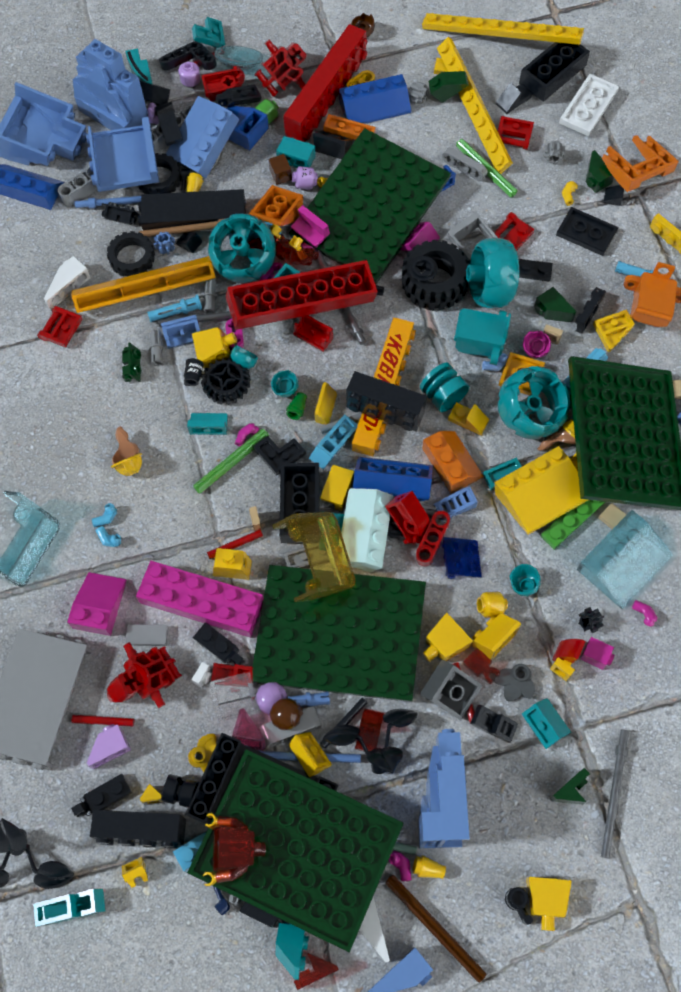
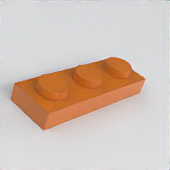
(345, 127)

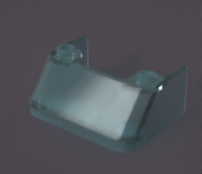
(29, 543)

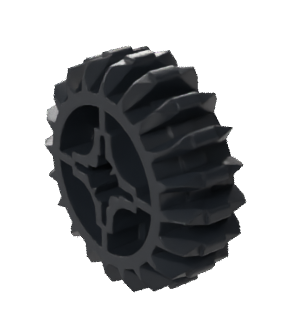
(221, 373)

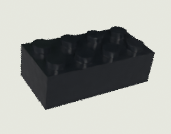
(553, 68)
(385, 401)
(298, 492)
(138, 827)

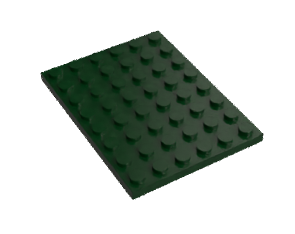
(374, 202)
(626, 433)
(342, 642)
(319, 853)

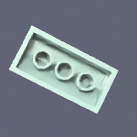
(366, 528)

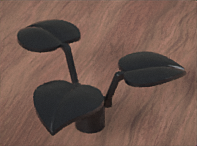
(381, 759)
(14, 842)

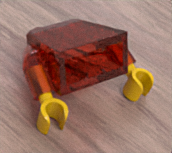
(294, 250)
(232, 849)

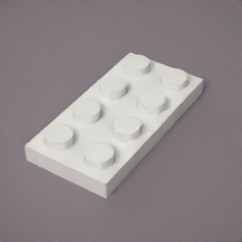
(589, 104)

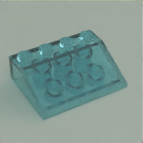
(625, 559)

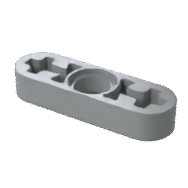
(464, 164)

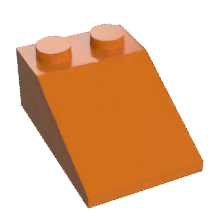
(278, 206)

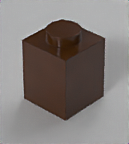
(280, 169)

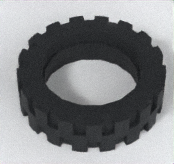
(171, 183)
(130, 239)

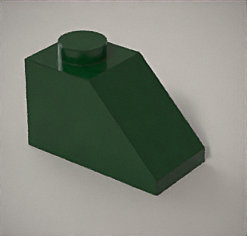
(447, 84)
(598, 175)
(554, 306)

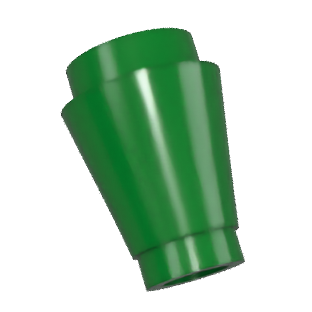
(296, 407)

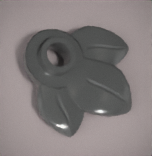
(514, 685)

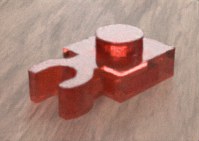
(480, 664)

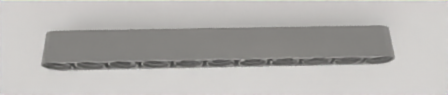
(81, 184)

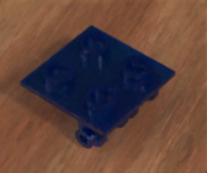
(461, 557)

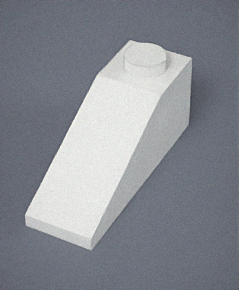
(68, 277)
(372, 931)

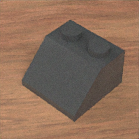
(451, 689)

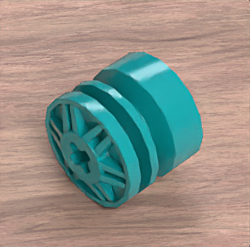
(444, 387)

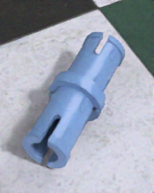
(312, 699)

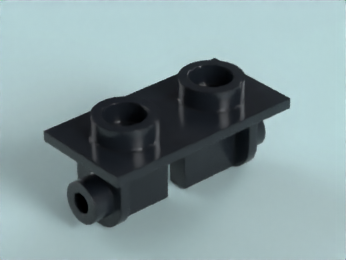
(126, 214)

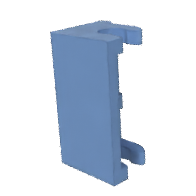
(180, 331)

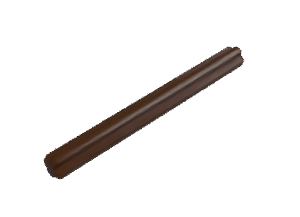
(436, 929)

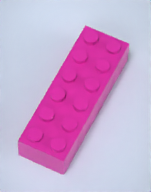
(200, 598)

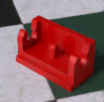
(313, 332)

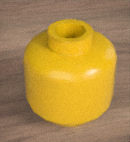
(491, 604)

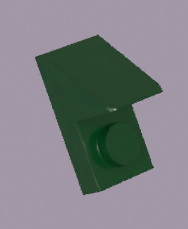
(568, 793)

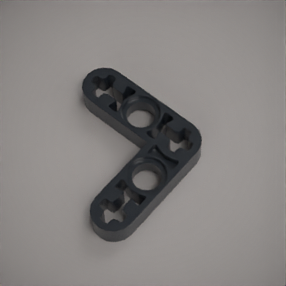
(185, 53)

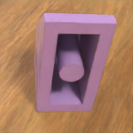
(108, 746)

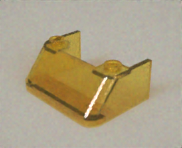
(324, 552)

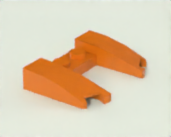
(630, 177)

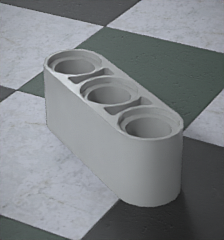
(308, 723)

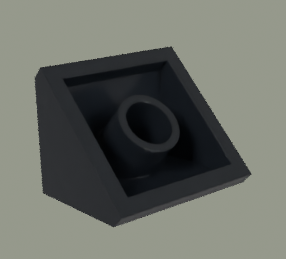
(331, 144)

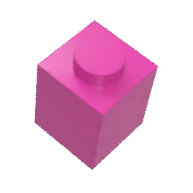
(597, 653)

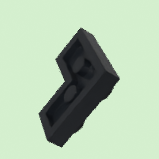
(274, 456)

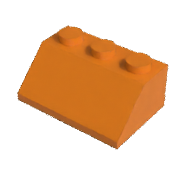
(451, 460)

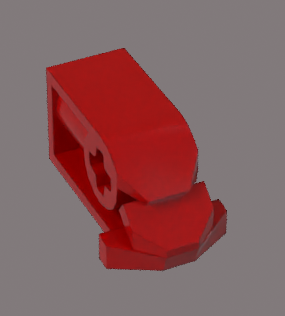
(218, 82)
(409, 517)

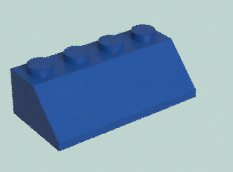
(375, 100)
(28, 186)
(393, 477)

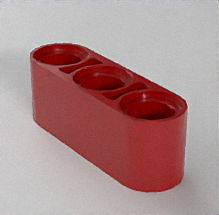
(433, 529)

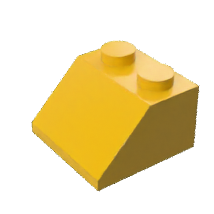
(496, 635)

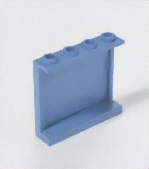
(122, 157)

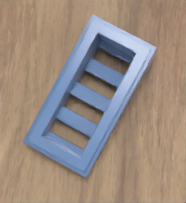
(453, 498)

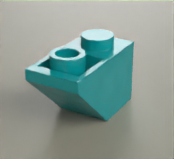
(290, 947)

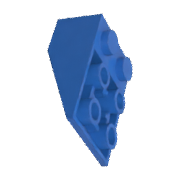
(250, 127)

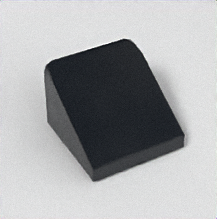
(614, 195)
(189, 241)

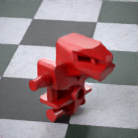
(282, 67)
(144, 674)

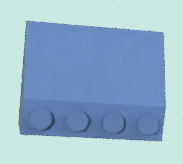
(203, 136)

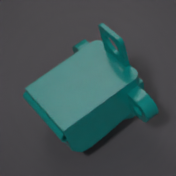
(482, 333)

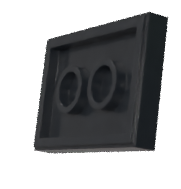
(587, 231)

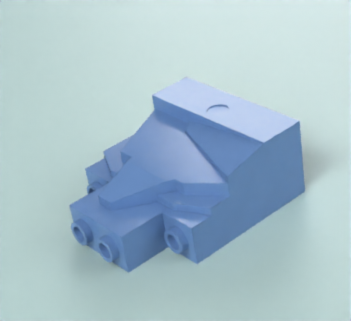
(107, 89)
(39, 128)
(444, 807)

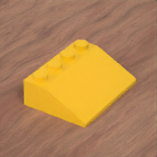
(540, 490)

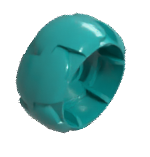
(241, 225)
(493, 273)
(516, 413)

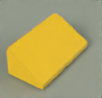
(325, 404)
(309, 753)

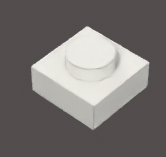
(202, 675)

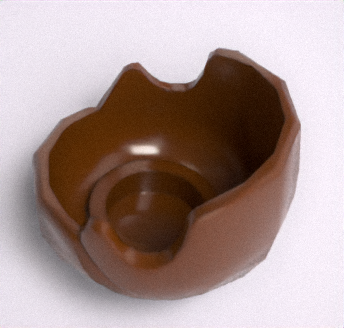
(364, 22)
(286, 714)

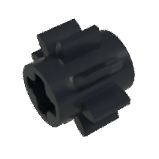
(591, 620)

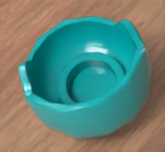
(243, 357)
(285, 383)
(525, 579)

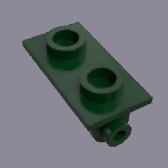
(131, 356)

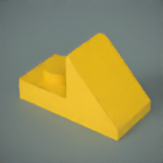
(468, 418)

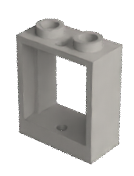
(467, 226)

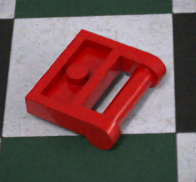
(515, 128)
(519, 233)
(64, 328)

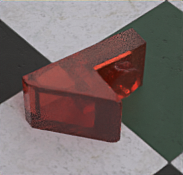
(370, 729)
(321, 969)

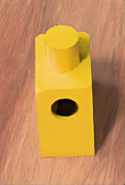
(212, 345)
(231, 564)
(446, 640)
(548, 899)

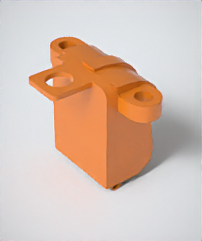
(654, 296)

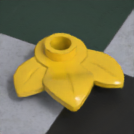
(205, 747)

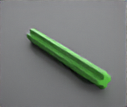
(492, 173)
(229, 462)

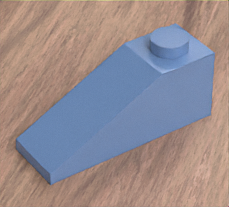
(405, 974)

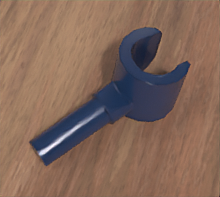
(222, 906)

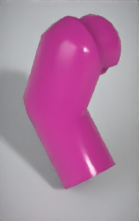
(244, 432)
(650, 616)
(402, 863)

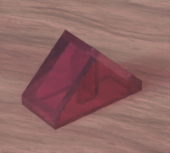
(247, 732)

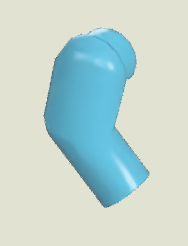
(107, 517)
(108, 540)

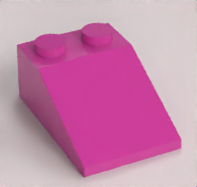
(97, 604)

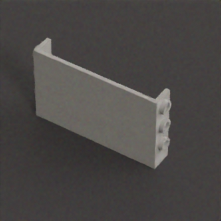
(36, 694)

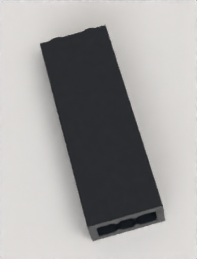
(189, 208)

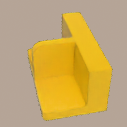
(337, 486)

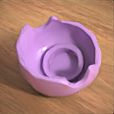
(268, 695)

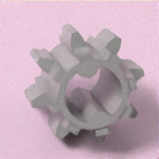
(418, 92)
(554, 151)

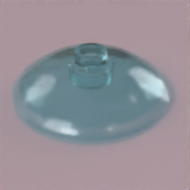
(239, 56)

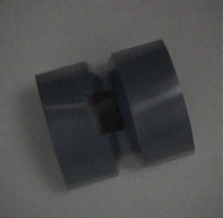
(178, 790)

